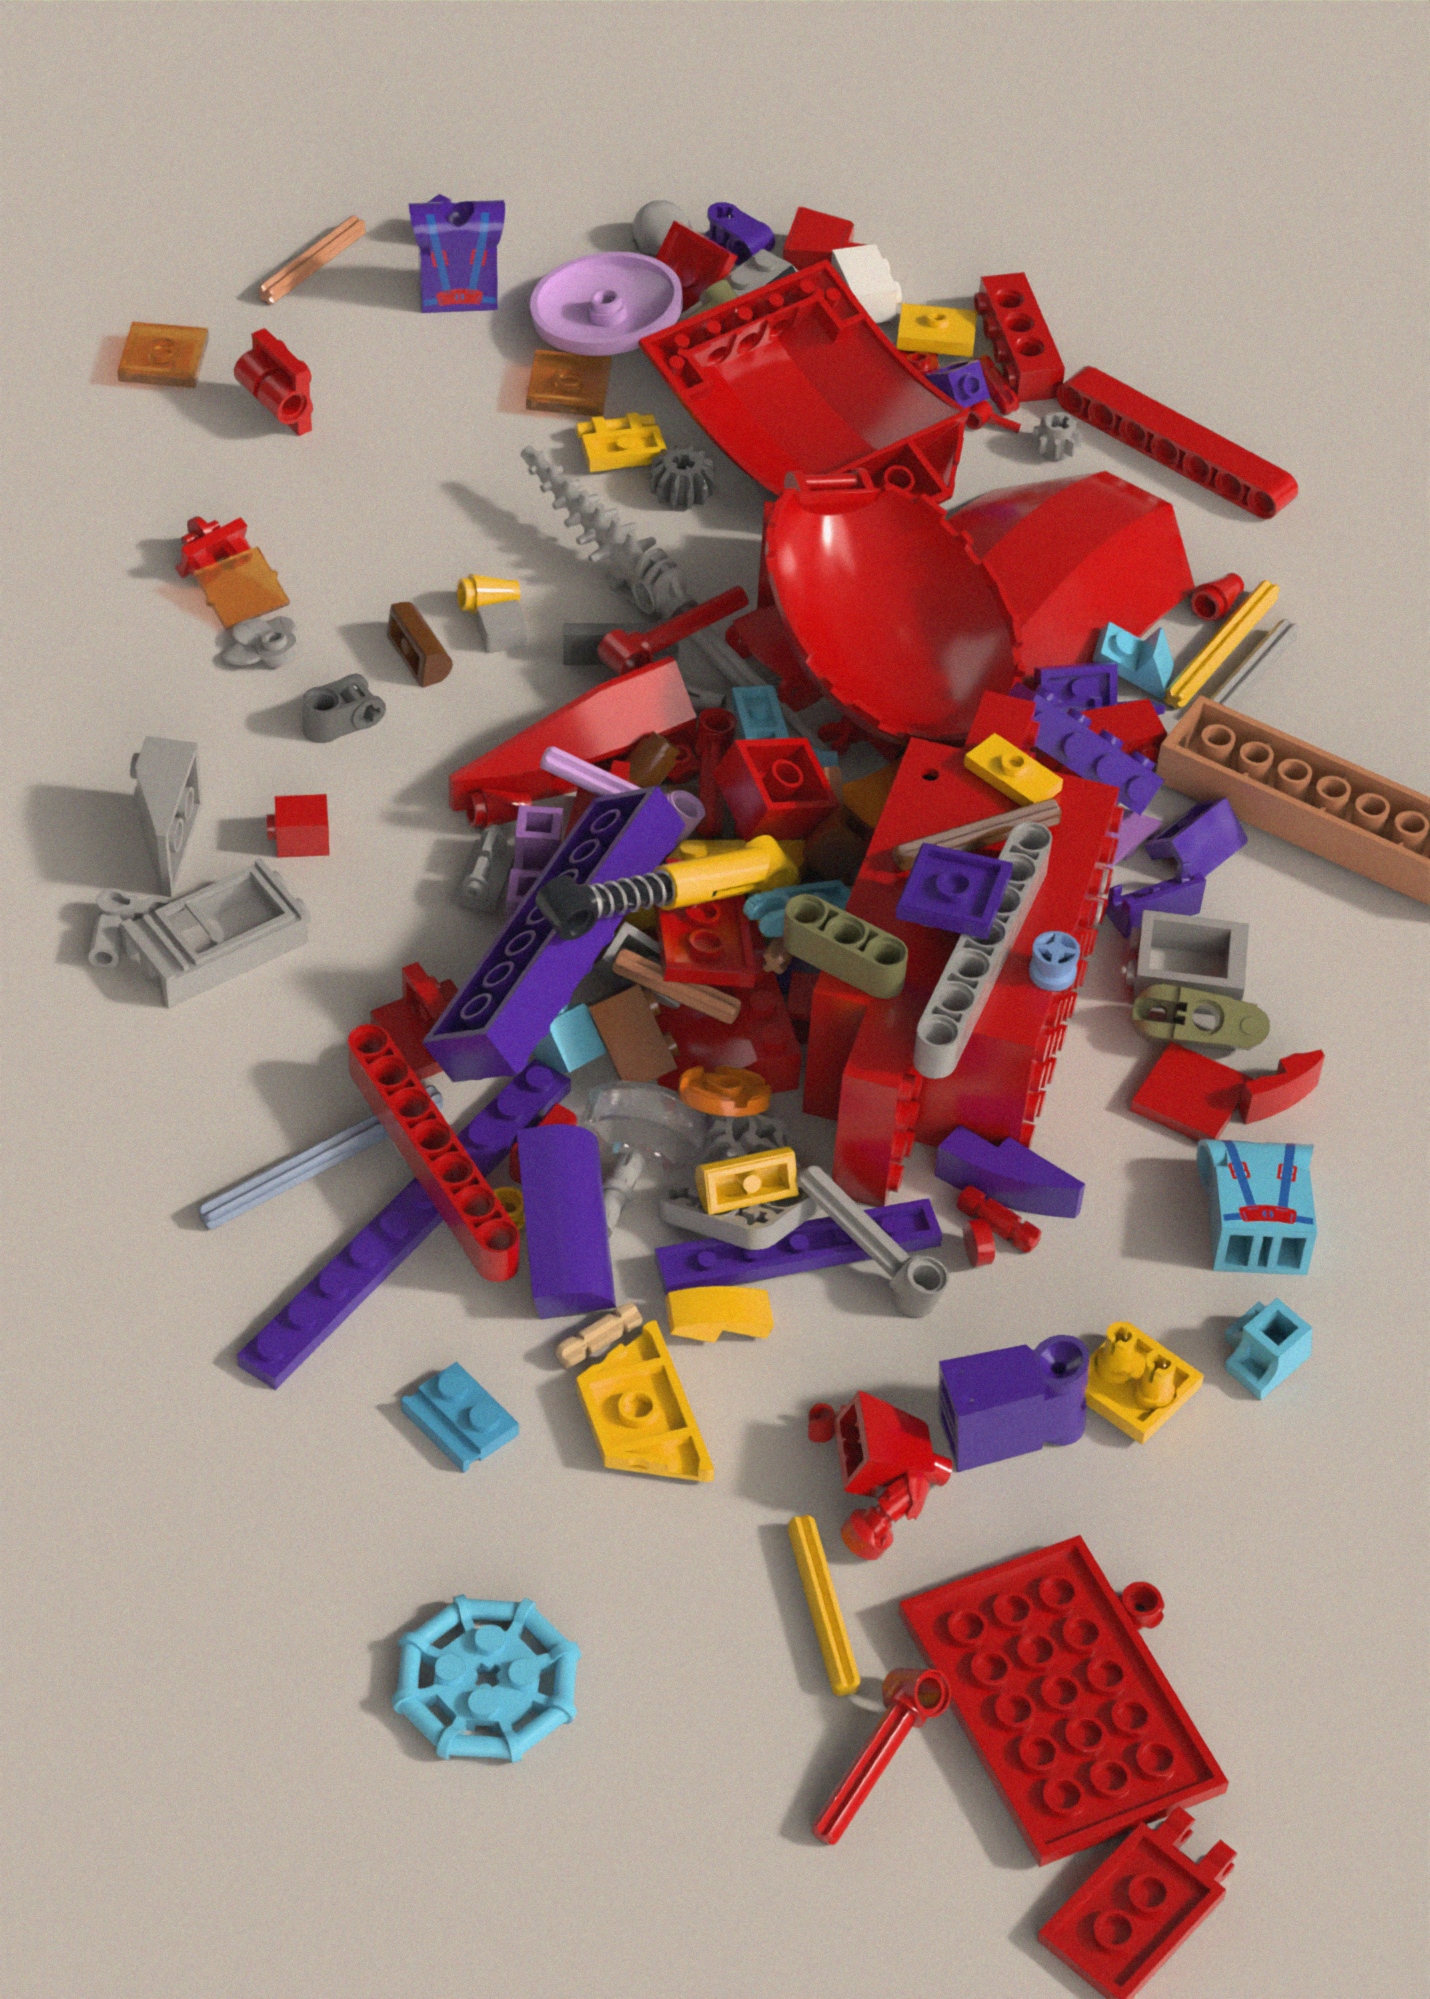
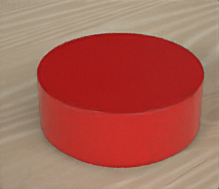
(979, 1242)

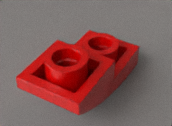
(1273, 1094)

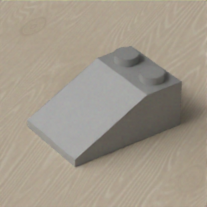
(168, 802)

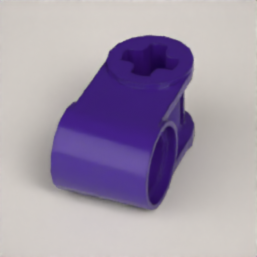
(738, 234)

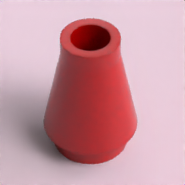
(1214, 599)
(493, 807)

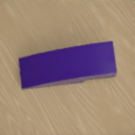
(1008, 1175)

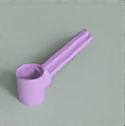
(604, 783)

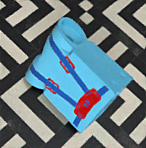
(1259, 1205)

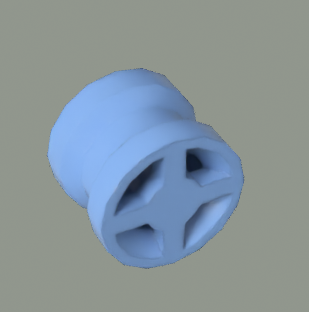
(1054, 961)

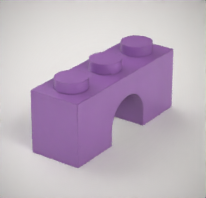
(536, 842)

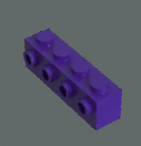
(1088, 754)

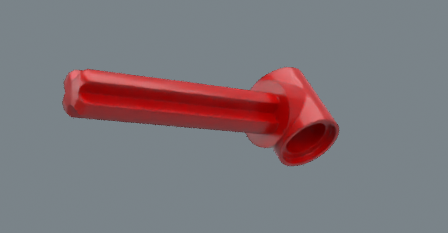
(632, 650)
(712, 741)
(910, 1699)

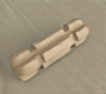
(598, 1335)

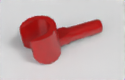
(983, 412)

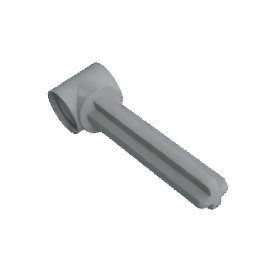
(903, 1269)

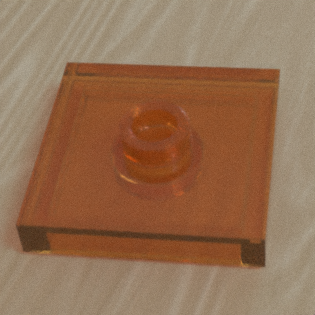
(163, 354)
(569, 383)

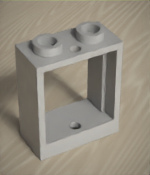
(1193, 935)

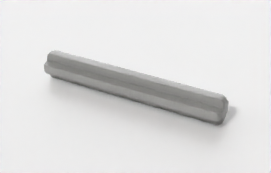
(1256, 664)

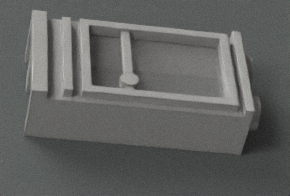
(217, 932)

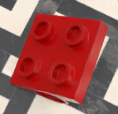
(277, 381)

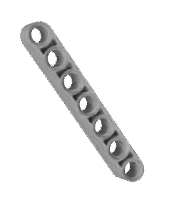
(978, 961)

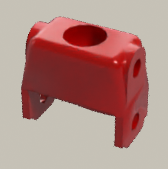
(765, 640)

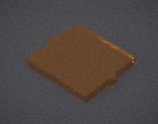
(241, 588)

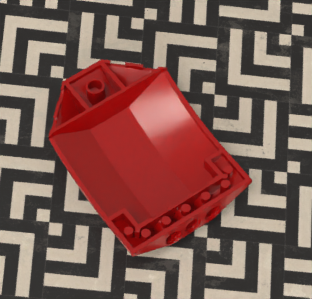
(810, 387)
(1077, 559)

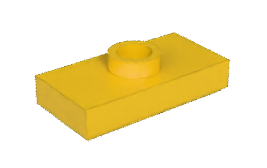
(1012, 771)

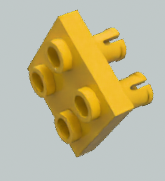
(1137, 1381)

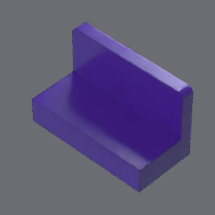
(1202, 836)

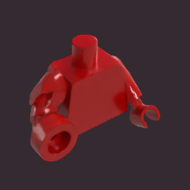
(880, 1457)

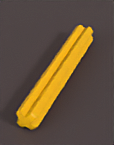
(823, 1606)

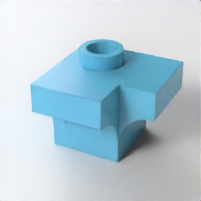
(1268, 1346)

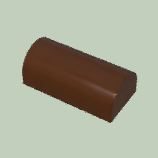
(417, 644)

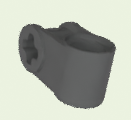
(337, 709)

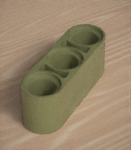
(845, 946)

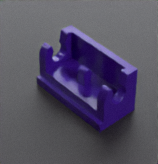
(1171, 896)

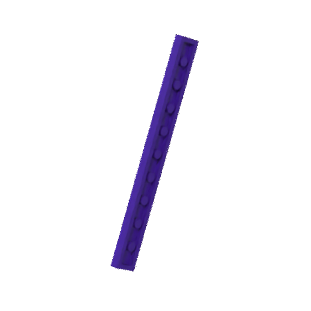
(393, 1233)

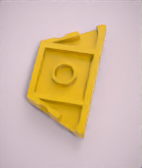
(643, 1412)

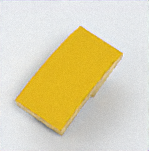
(706, 1311)

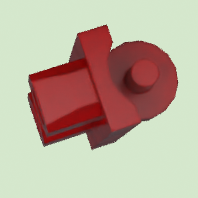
(209, 543)

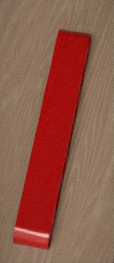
(1177, 442)
(434, 1153)

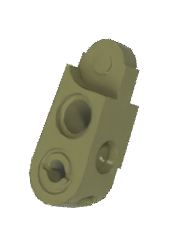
(1237, 1024)

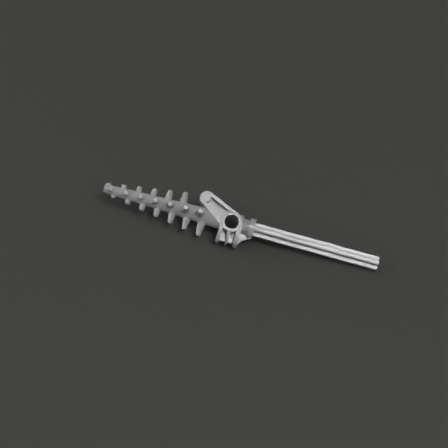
(646, 578)

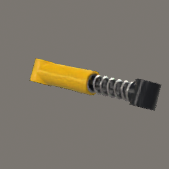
(756, 867)

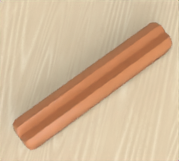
(696, 996)

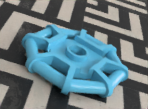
(479, 1652)

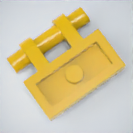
(620, 441)

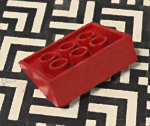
(756, 1041)

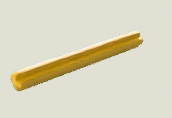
(1221, 644)

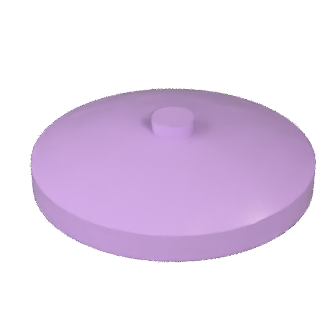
(605, 303)

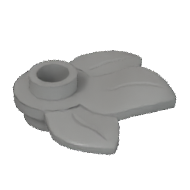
(264, 641)

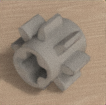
(1057, 436)

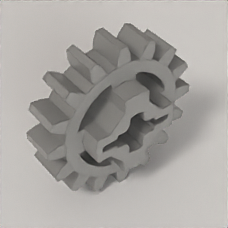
(751, 1135)

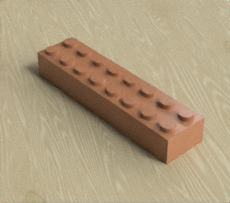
(1302, 795)

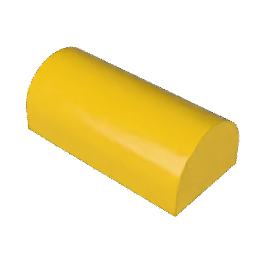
(747, 1180)

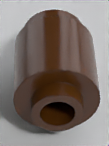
(652, 760)

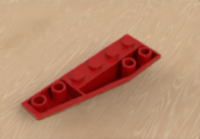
(594, 727)

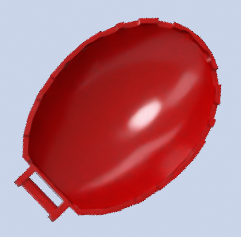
(889, 607)

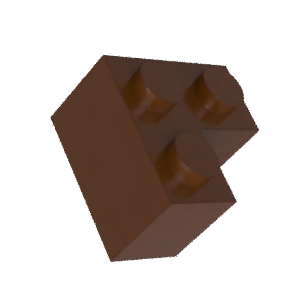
(632, 1035)

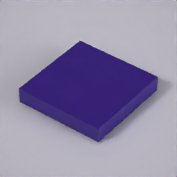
(954, 890)

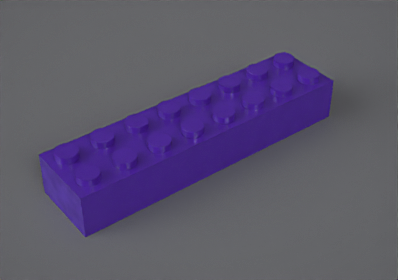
(528, 966)

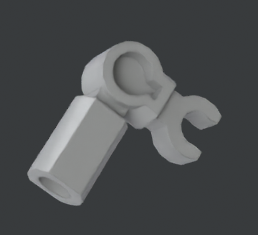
(112, 908)

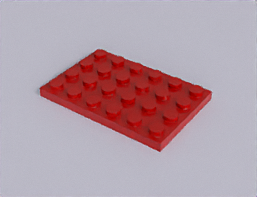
(1062, 1700)

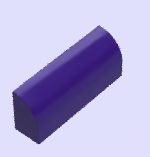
(565, 1220)

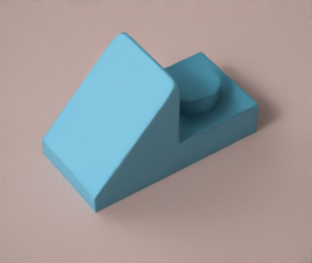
(1139, 661)

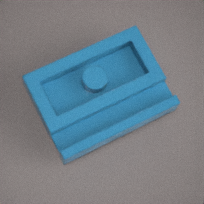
(460, 1416)

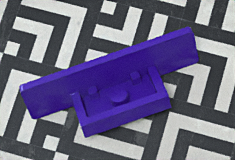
(1083, 685)

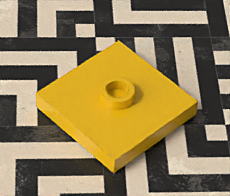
(936, 330)

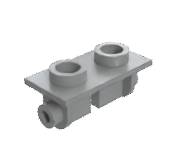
(485, 871)

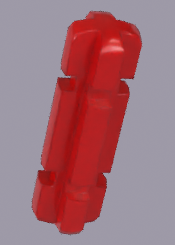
(998, 387)
(1001, 1219)

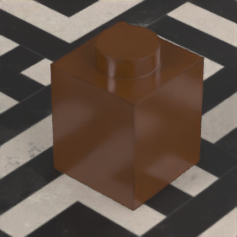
(837, 843)

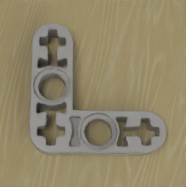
(746, 1227)

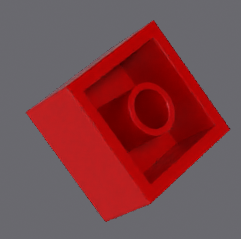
(774, 788)

